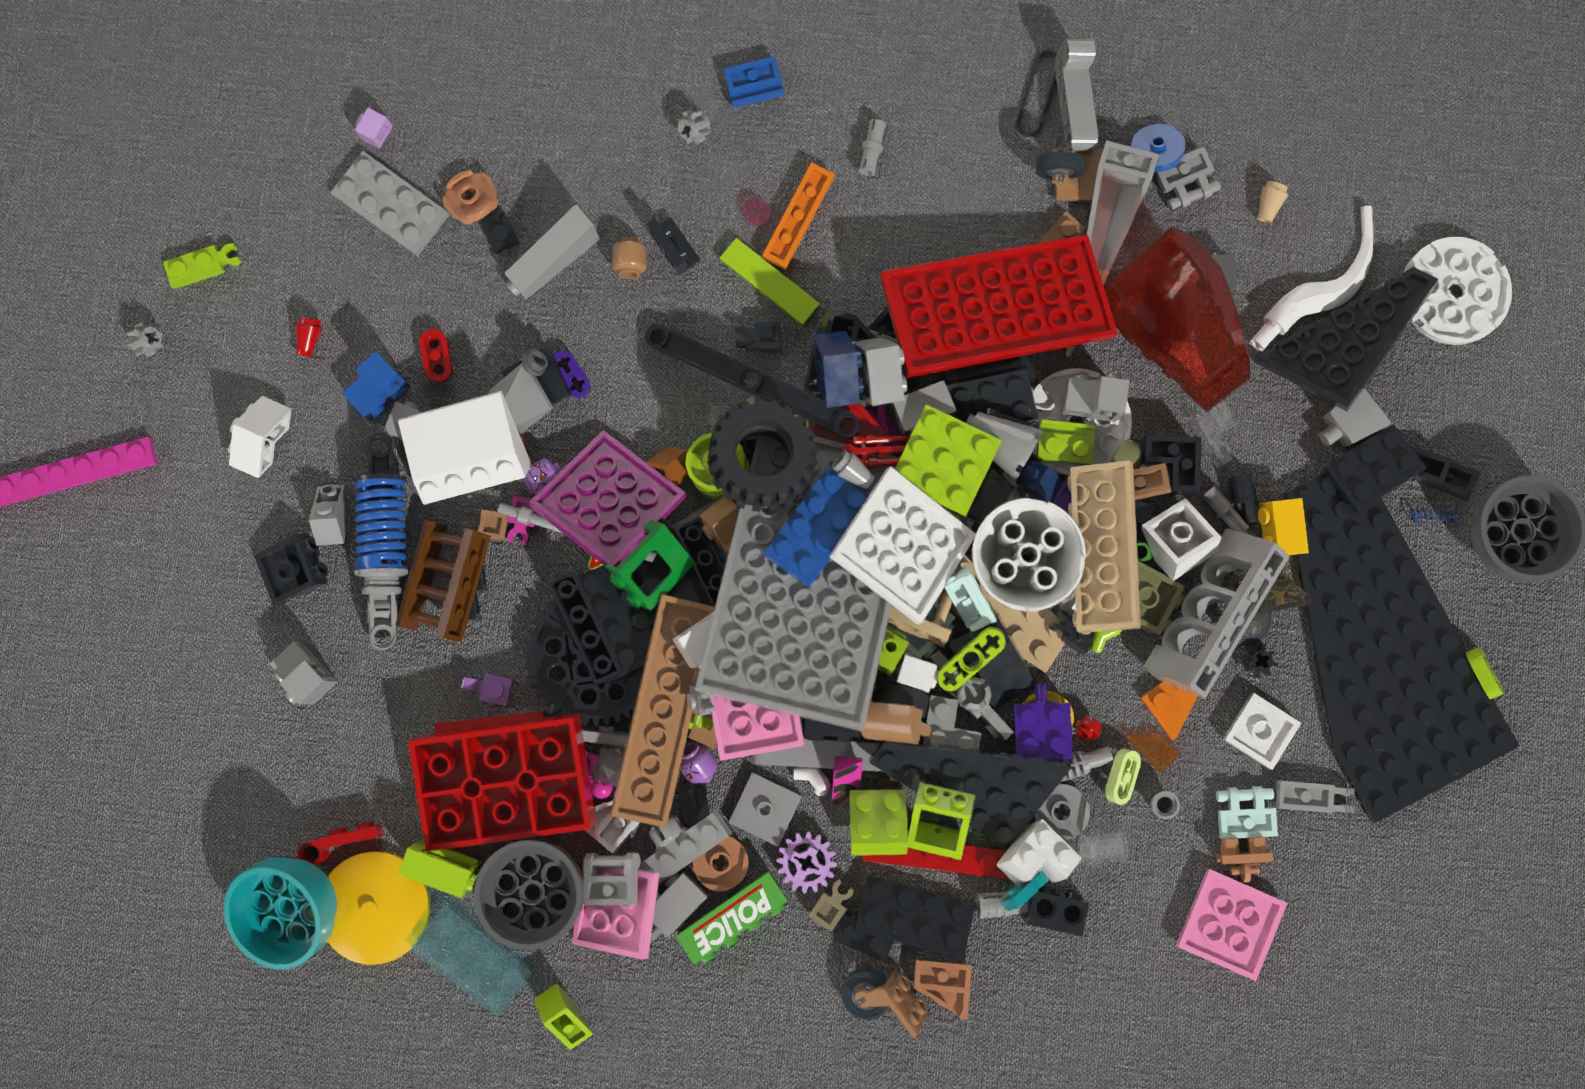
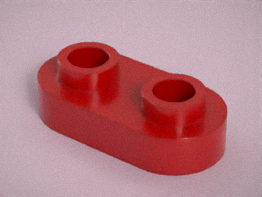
(436, 357)

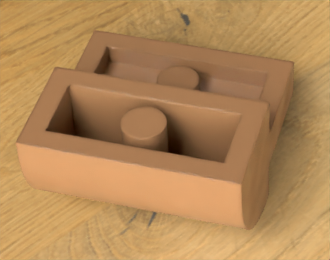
(895, 723)

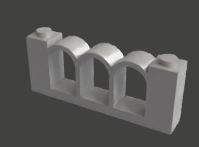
(1236, 551)

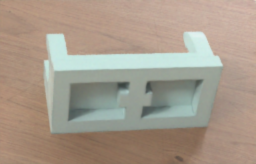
(969, 599)

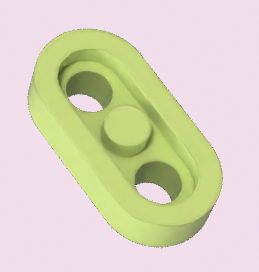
(1123, 776)

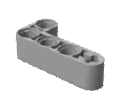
(1075, 93)

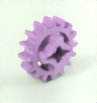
(800, 874)

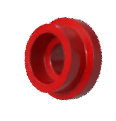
(1088, 727)

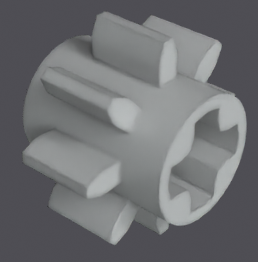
(694, 126)
(144, 339)

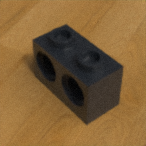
(1054, 917)

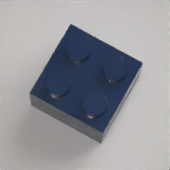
(837, 369)

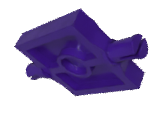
(1043, 728)

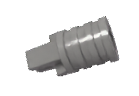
(989, 905)

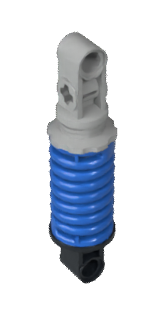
(379, 537)

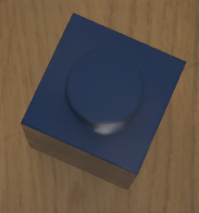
(1039, 481)

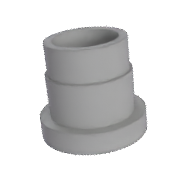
(1174, 805)

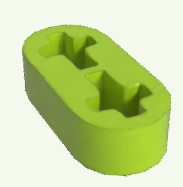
(1484, 673)

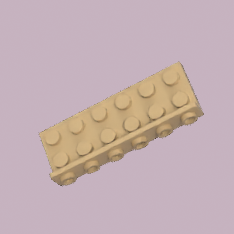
(1106, 517)

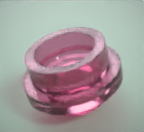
(757, 219)

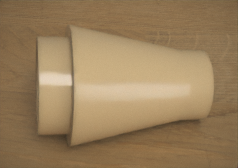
(1271, 200)

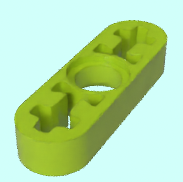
(960, 678)

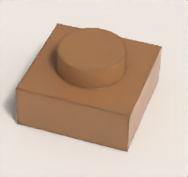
(493, 524)

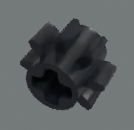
(1251, 658)

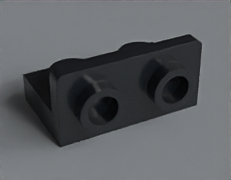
(673, 245)

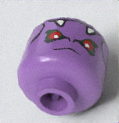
(540, 475)
(698, 763)

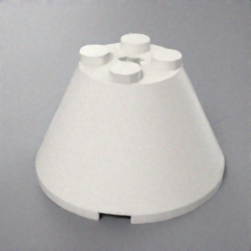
(1048, 540)

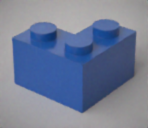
(375, 387)

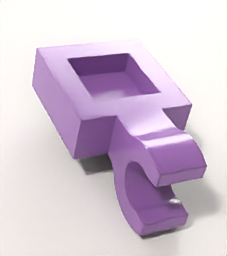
(493, 688)

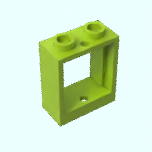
(938, 838)
(441, 869)

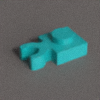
(1020, 894)

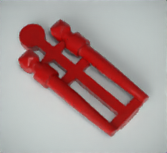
(868, 440)

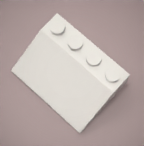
(463, 447)

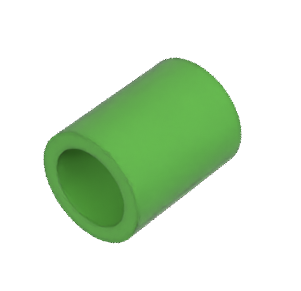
(1149, 554)

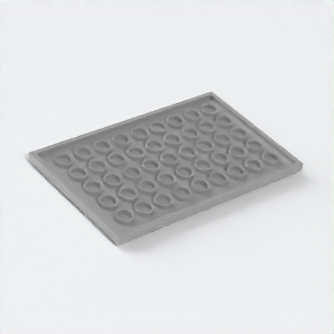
(786, 642)

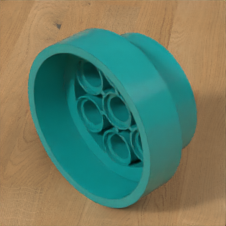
(280, 912)

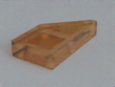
(1154, 749)

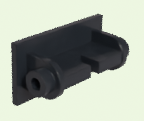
(693, 803)

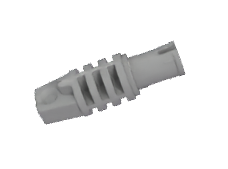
(1083, 762)

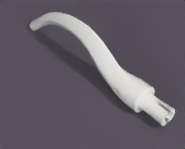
(1319, 296)

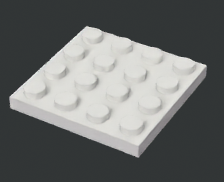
(903, 545)

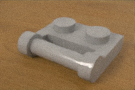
(611, 889)

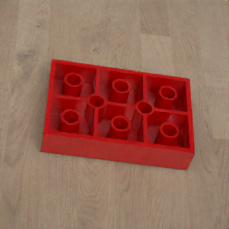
(502, 782)

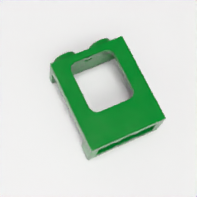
(671, 551)

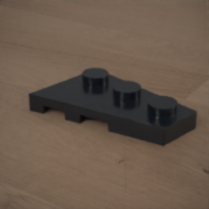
(991, 494)

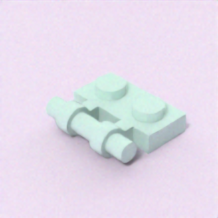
(1246, 822)

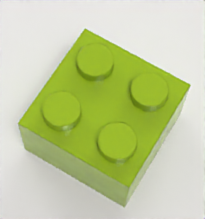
(878, 822)

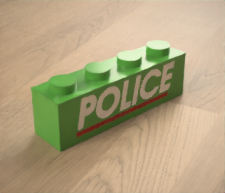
(731, 917)

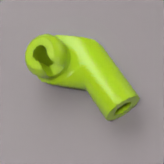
(1100, 638)

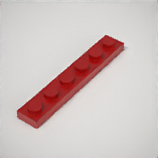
(974, 861)

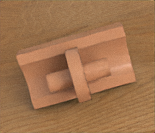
(1256, 852)

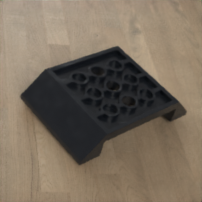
(609, 628)

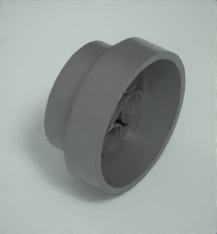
(1550, 505)
(492, 897)

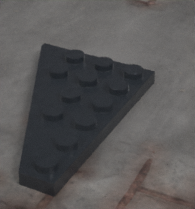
(1348, 346)
(1004, 785)

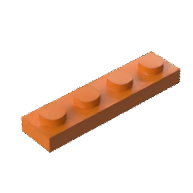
(798, 216)

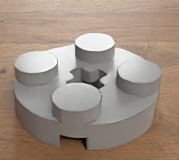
(1074, 802)

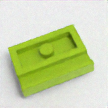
(1066, 442)

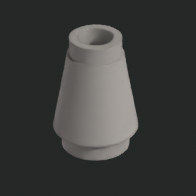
(852, 469)

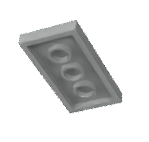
(390, 203)

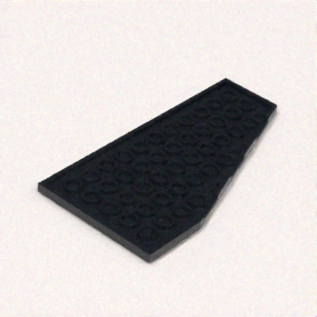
(1388, 659)

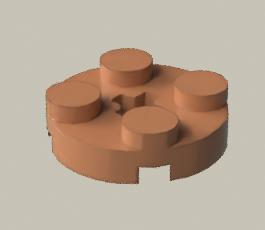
(476, 208)
(730, 875)

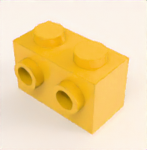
(1285, 525)

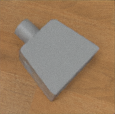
(1351, 426)

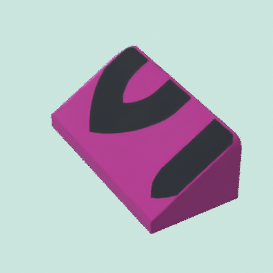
(845, 778)

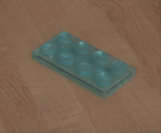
(471, 960)

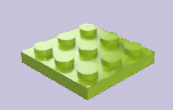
(947, 459)

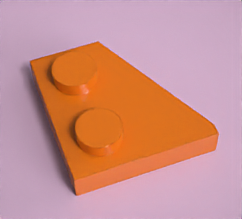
(1169, 707)

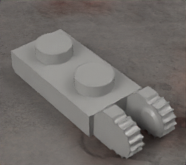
(1310, 797)

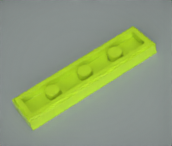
(769, 281)

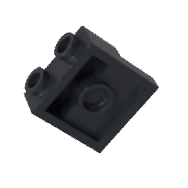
(291, 568)

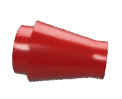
(307, 336)

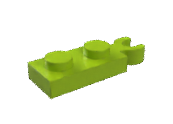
(199, 265)

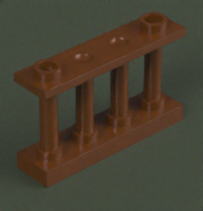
(462, 586)

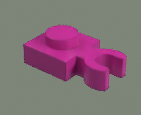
(519, 528)

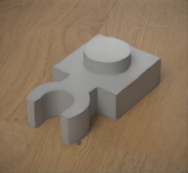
(699, 702)

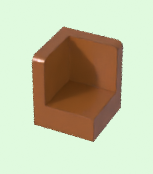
(671, 464)

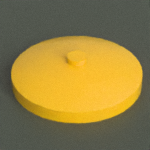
(376, 908)

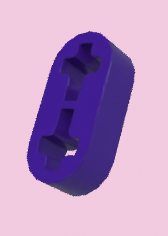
(575, 371)

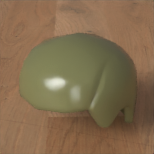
(1129, 451)

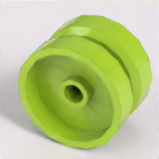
(698, 470)

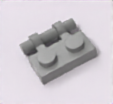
(1192, 168)

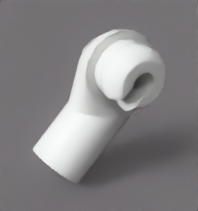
(815, 777)

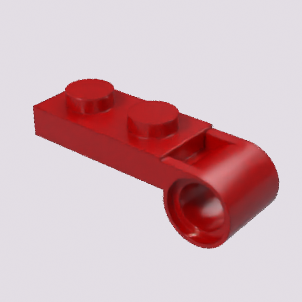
(339, 837)

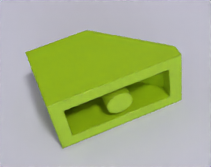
(562, 1016)

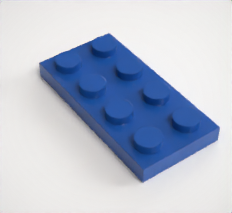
(816, 527)

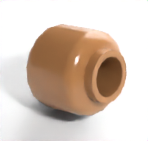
(629, 258)

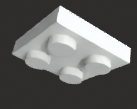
(1261, 731)

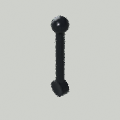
(994, 413)

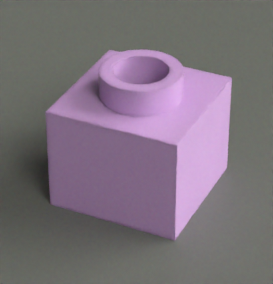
(373, 127)

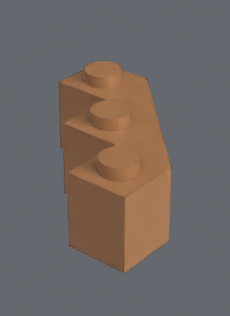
(720, 523)

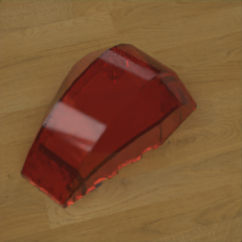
(1182, 317)

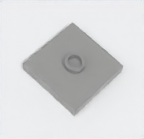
(765, 809)

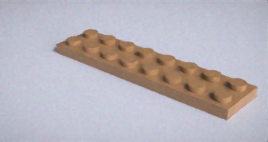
(659, 719)

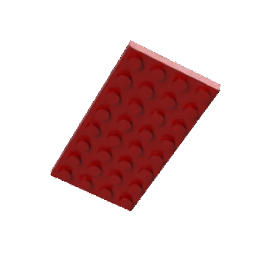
(997, 305)

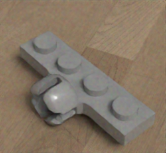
(975, 698)
(682, 845)

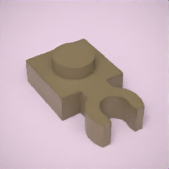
(829, 908)

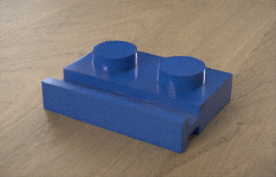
(754, 82)

